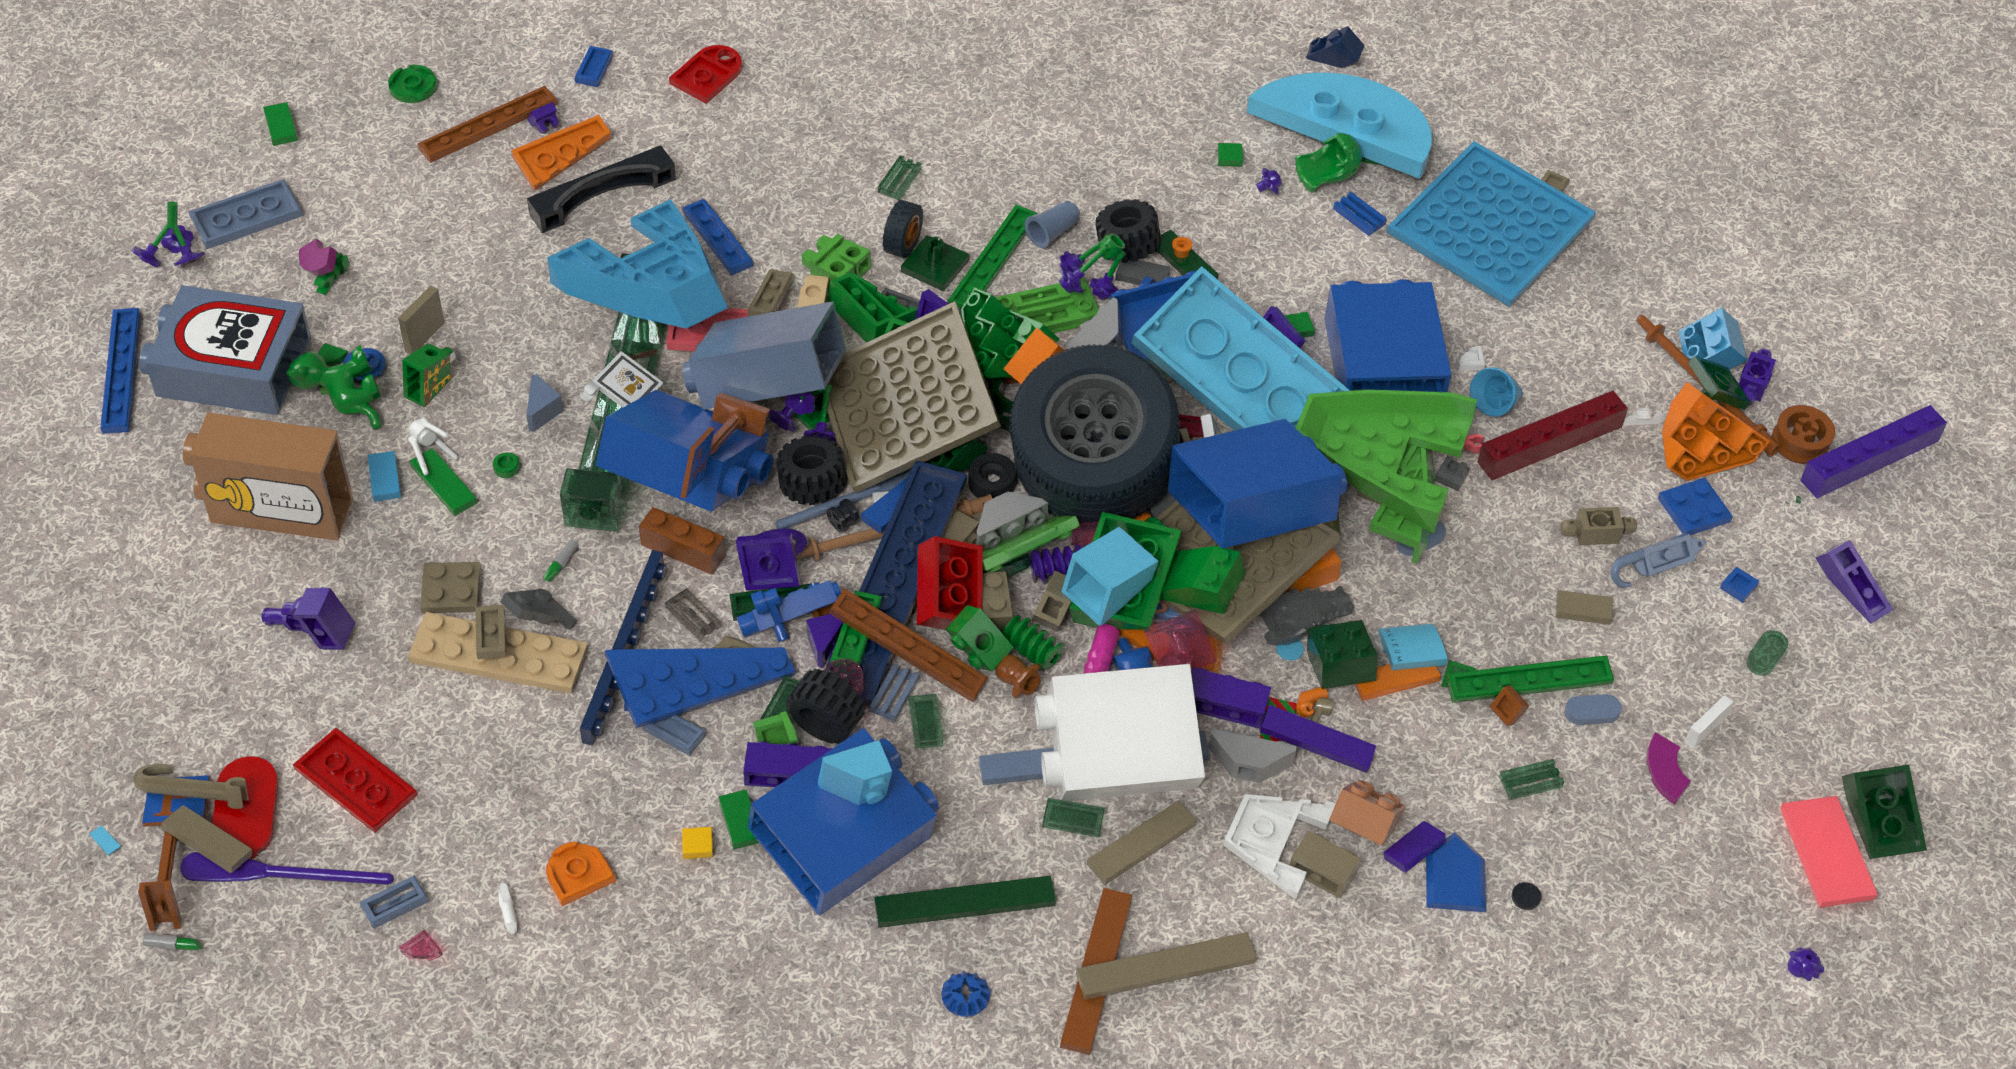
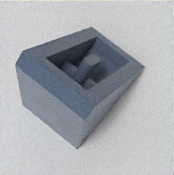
(543, 403)

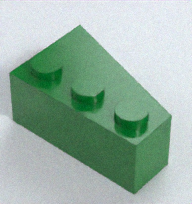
(865, 307)

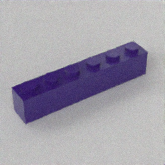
(1873, 451)

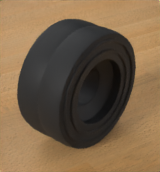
(991, 464)

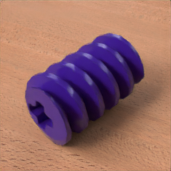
(1049, 563)

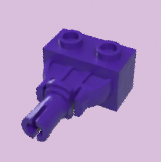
(317, 614)

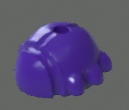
(1802, 967)

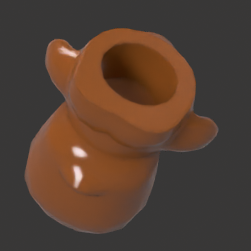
(1014, 672)

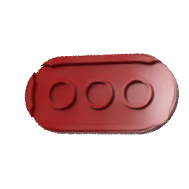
(255, 821)

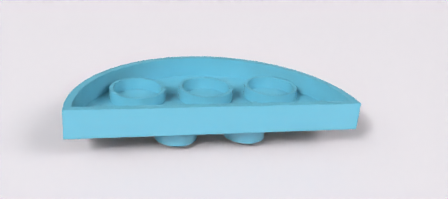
(1325, 104)

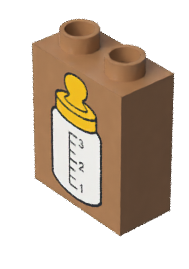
(270, 475)

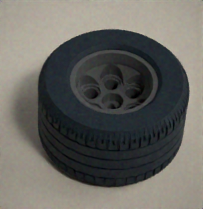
(1117, 474)

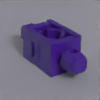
(1760, 365)

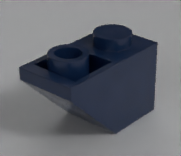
(1337, 48)

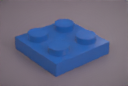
(1695, 507)

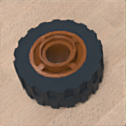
(903, 228)

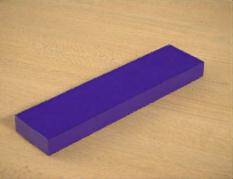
(1318, 738)

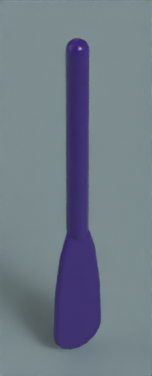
(199, 868)

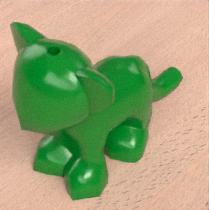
(312, 371)

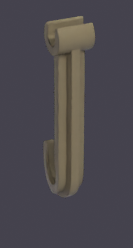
(232, 791)

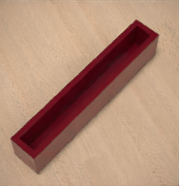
(1552, 435)

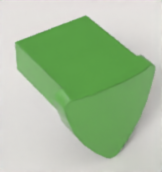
(775, 730)

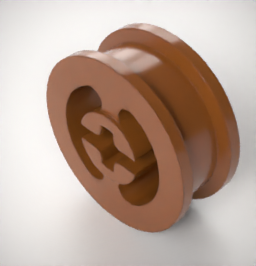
(1807, 423)

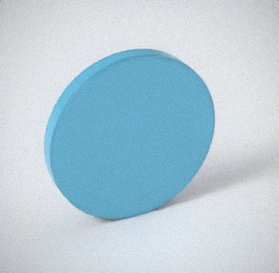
(1290, 651)

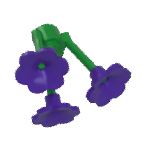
(800, 404)

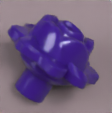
(1270, 181)

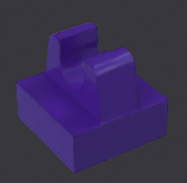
(542, 115)

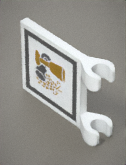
(622, 381)

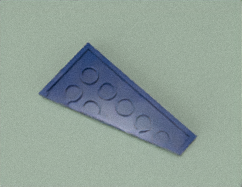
(679, 680)

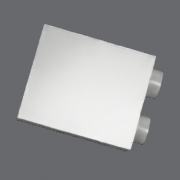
(1121, 733)

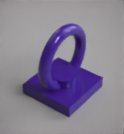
(771, 559)

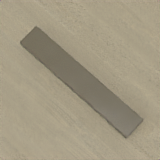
(1165, 966)

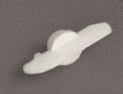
(1644, 417)

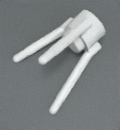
(423, 433)

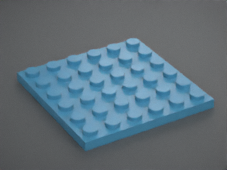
(1491, 223)

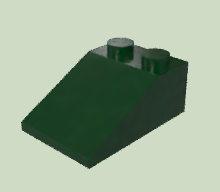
(1885, 811)

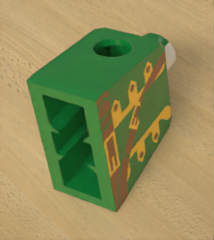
(426, 373)

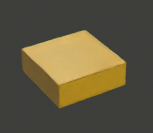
(697, 842)

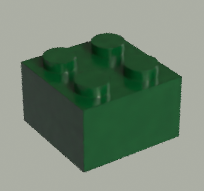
(1342, 654)

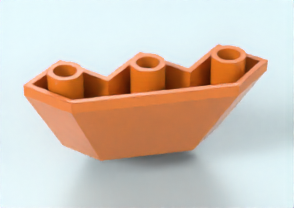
(1706, 437)

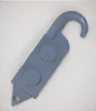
(1658, 557)

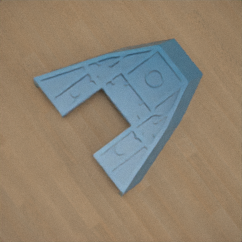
(658, 283)

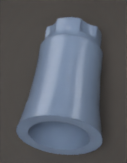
(1051, 223)

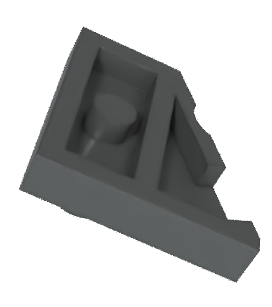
(537, 606)

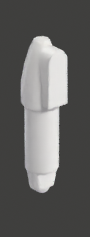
(506, 904)

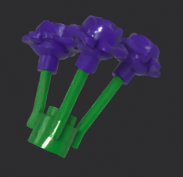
(1073, 270)

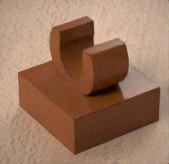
(1509, 705)

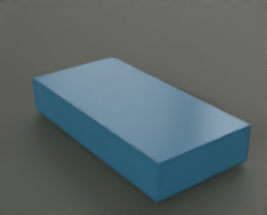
(384, 476)

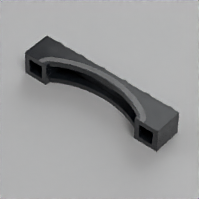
(647, 168)

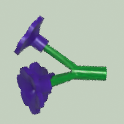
(172, 237)

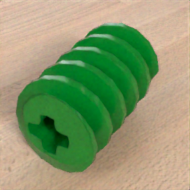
(1033, 644)

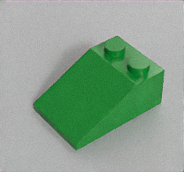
(1204, 578)

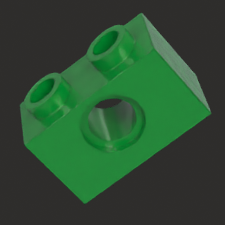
(992, 643)

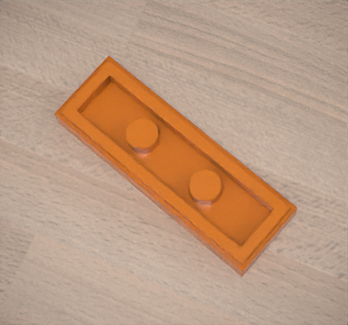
(1394, 681)

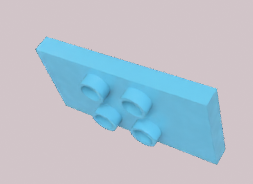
(1231, 356)

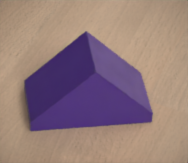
(822, 636)

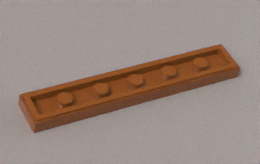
(485, 124)
(908, 645)
(1101, 948)

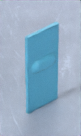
(105, 840)

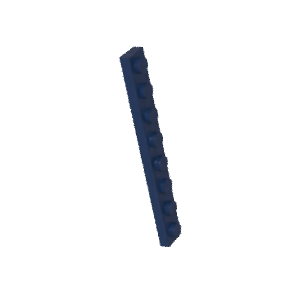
(628, 635)

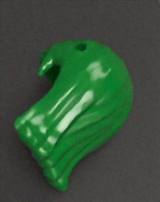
(1331, 163)

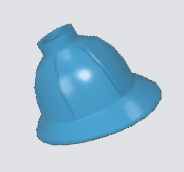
(1495, 391)

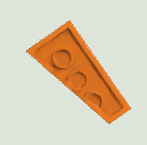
(556, 152)

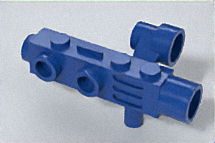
(774, 610)

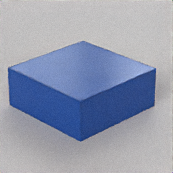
(1739, 584)

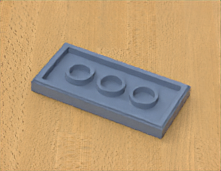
(245, 213)

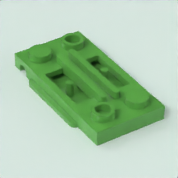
(1053, 306)
(1028, 540)

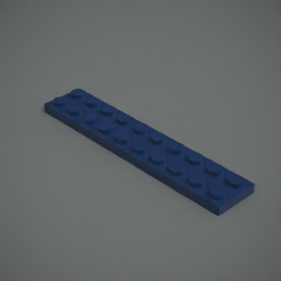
(893, 573)

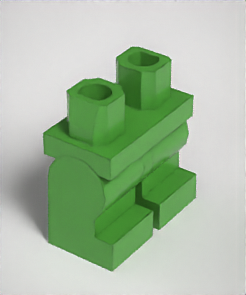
(837, 258)

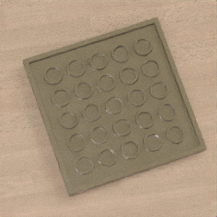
(908, 397)
(1269, 567)

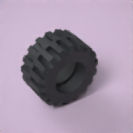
(1134, 224)
(811, 470)
(825, 706)

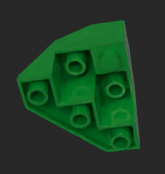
(996, 332)

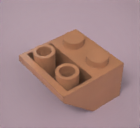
(1367, 811)

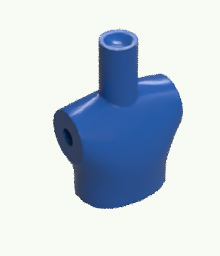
(1132, 658)

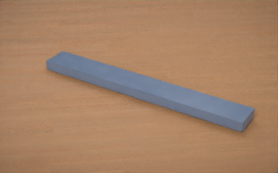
(1027, 764)

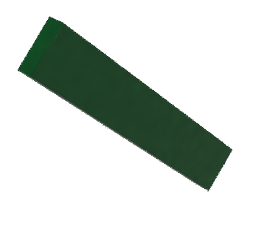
(964, 901)

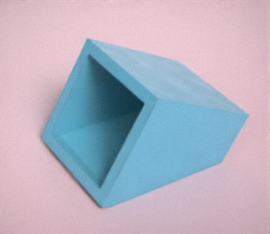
(1108, 574)

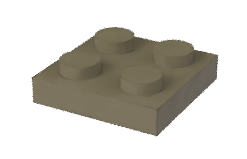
(450, 587)

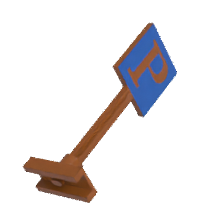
(734, 415)
(158, 896)

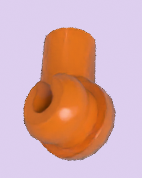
(1307, 700)

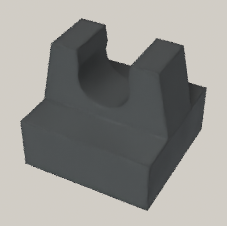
(1452, 473)

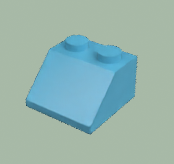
(857, 774)

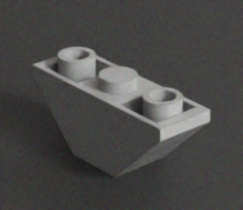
(1101, 329)
(1008, 517)
(1250, 756)

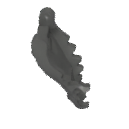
(1297, 611)

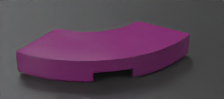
(316, 259)
(1664, 768)

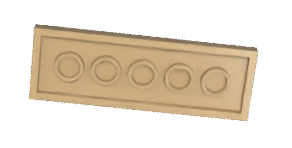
(529, 658)

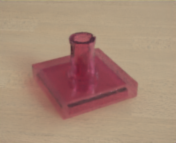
(1180, 641)

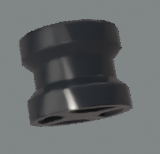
(843, 515)

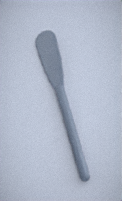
(821, 509)

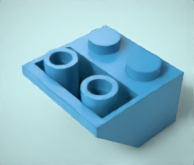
(1714, 339)

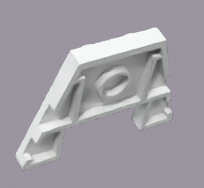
(1263, 830)

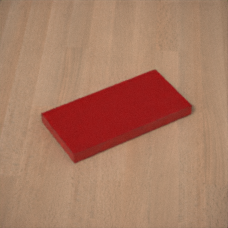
(355, 780)

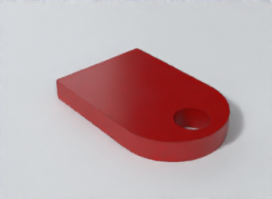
(706, 73)

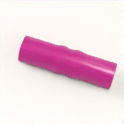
(1102, 649)

